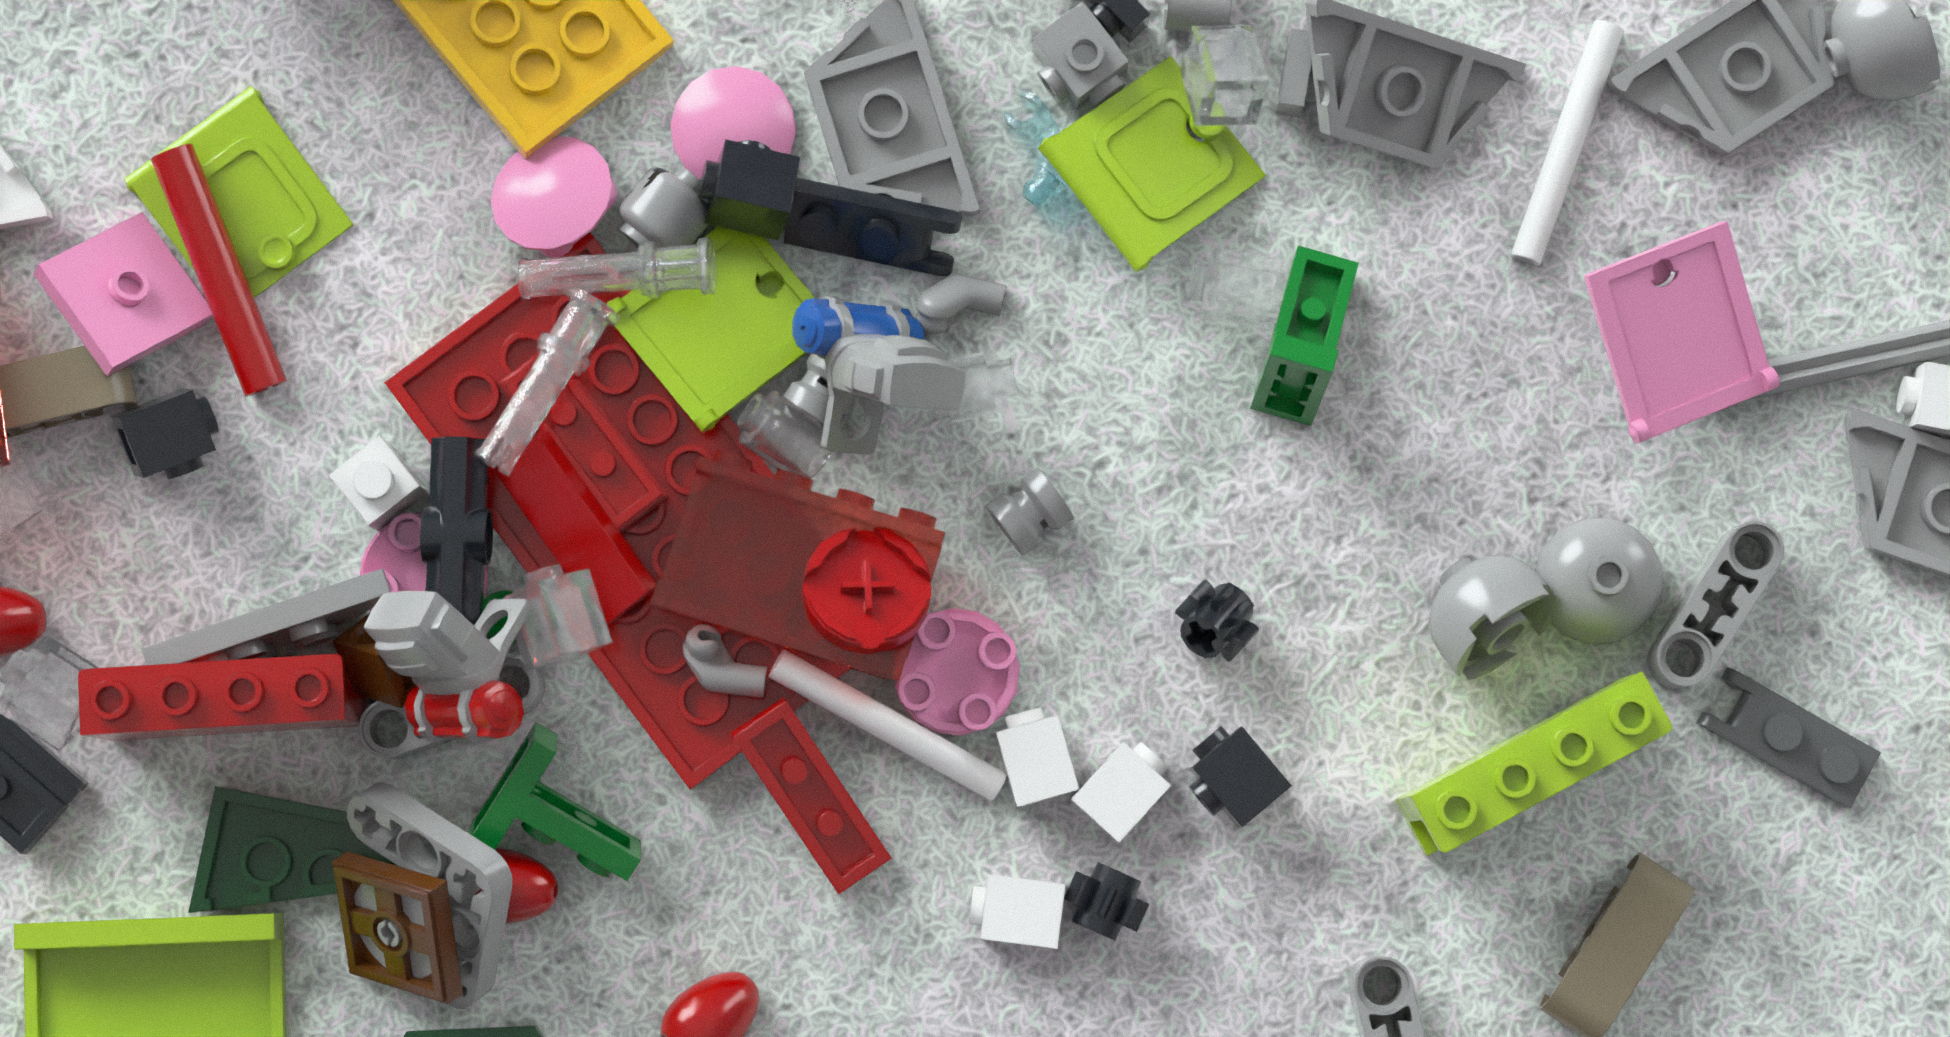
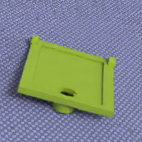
(1143, 168)
(262, 187)
(721, 344)

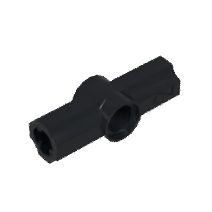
(457, 525)

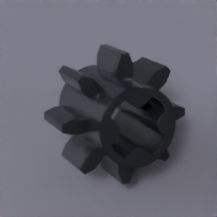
(1217, 620)
(1106, 901)

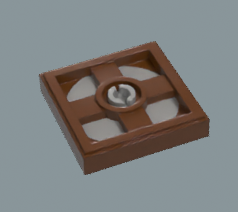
(397, 927)

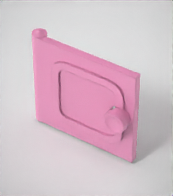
(1680, 344)

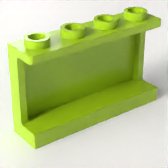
(1534, 764)
(155, 977)

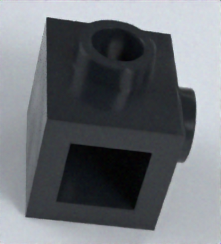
(749, 188)
(167, 434)
(1235, 776)

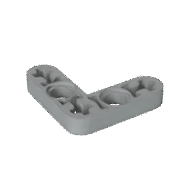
(392, 827)

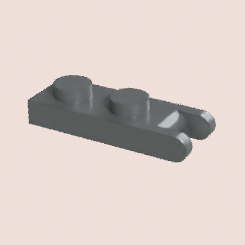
(1794, 741)

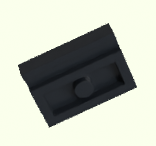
(32, 786)

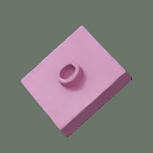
(124, 293)

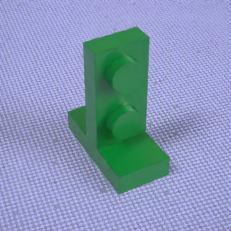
(1305, 336)
(551, 815)

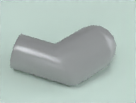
(953, 295)
(716, 668)

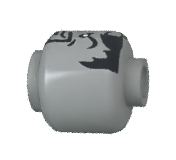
(664, 209)

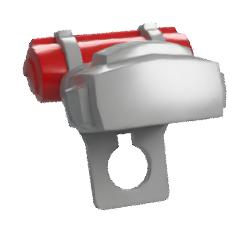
(450, 663)

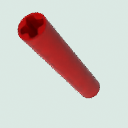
(218, 269)

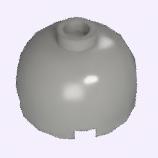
(1882, 49)
(1603, 579)
(1486, 610)

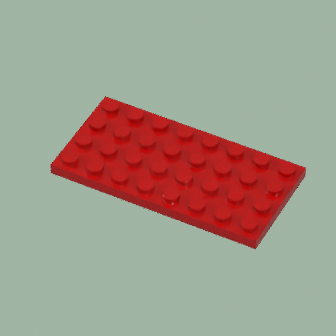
(459, 394)

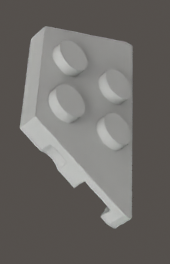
(1733, 72)
(1398, 83)
(889, 113)
(1901, 491)
(255, 635)

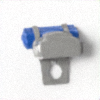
(875, 356)

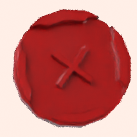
(866, 590)

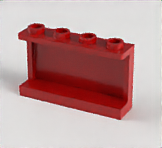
(217, 698)

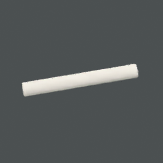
(1567, 142)
(887, 725)

